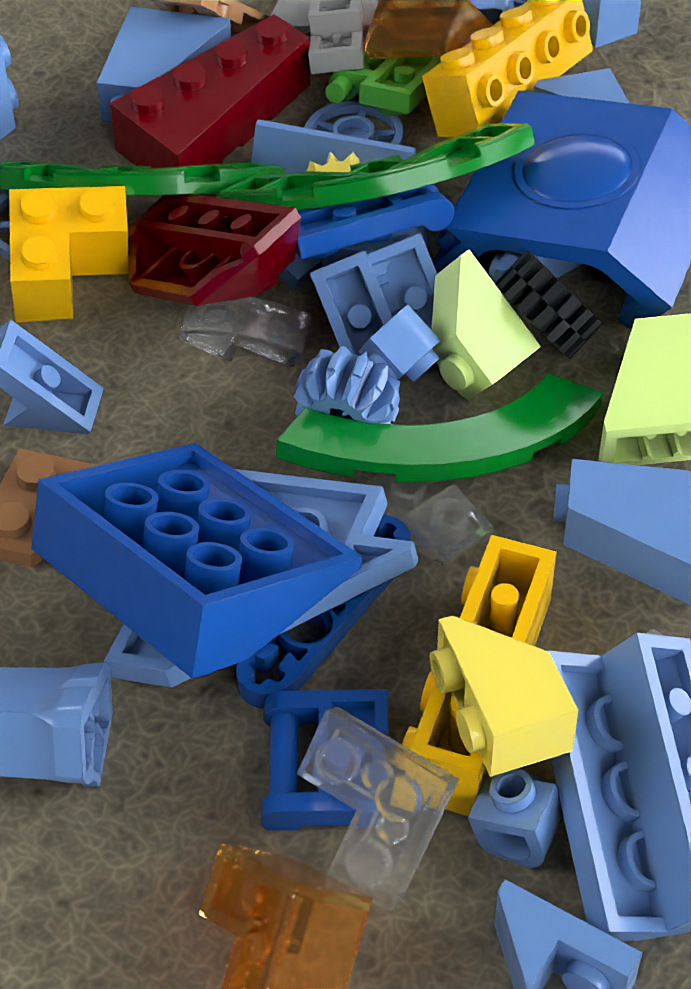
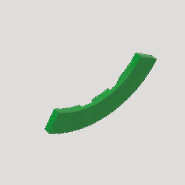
(387, 175)
(136, 179)
(446, 450)

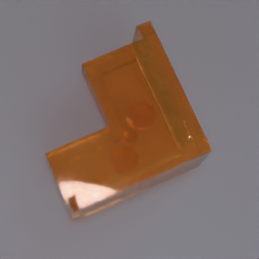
(421, 28)
(287, 921)

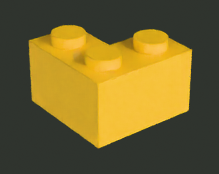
(59, 237)

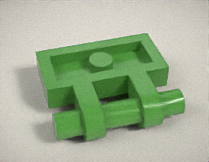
(384, 83)

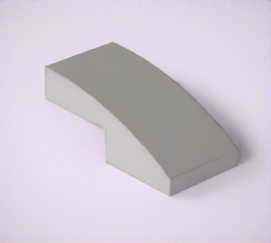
(335, 35)

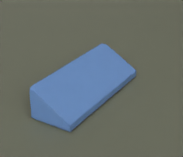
(296, 146)

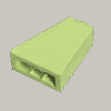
(652, 395)

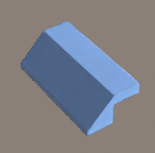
(630, 785)

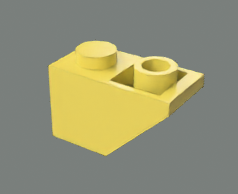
(506, 696)

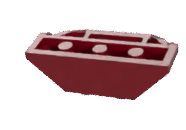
(210, 248)

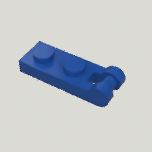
(371, 220)

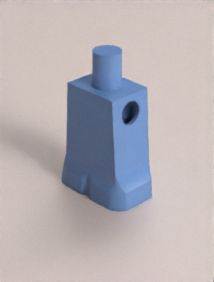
(55, 722)

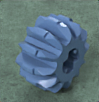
(348, 387)

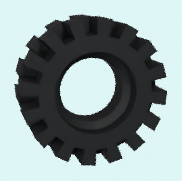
(548, 304)

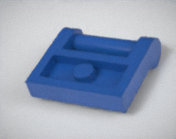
(286, 712)

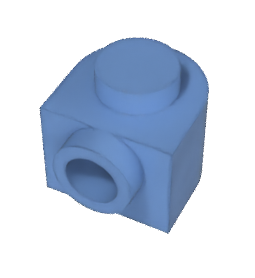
(404, 345)
(516, 817)

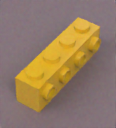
(523, 47)
(503, 595)

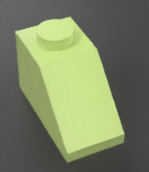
(476, 328)

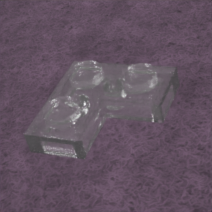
(394, 798)

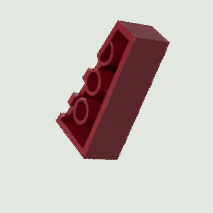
(213, 99)

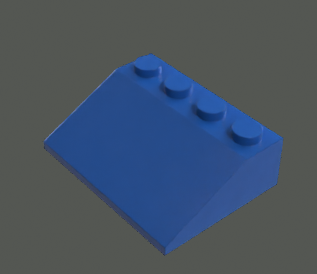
(187, 553)

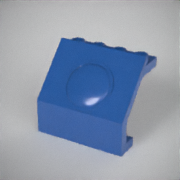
(593, 190)

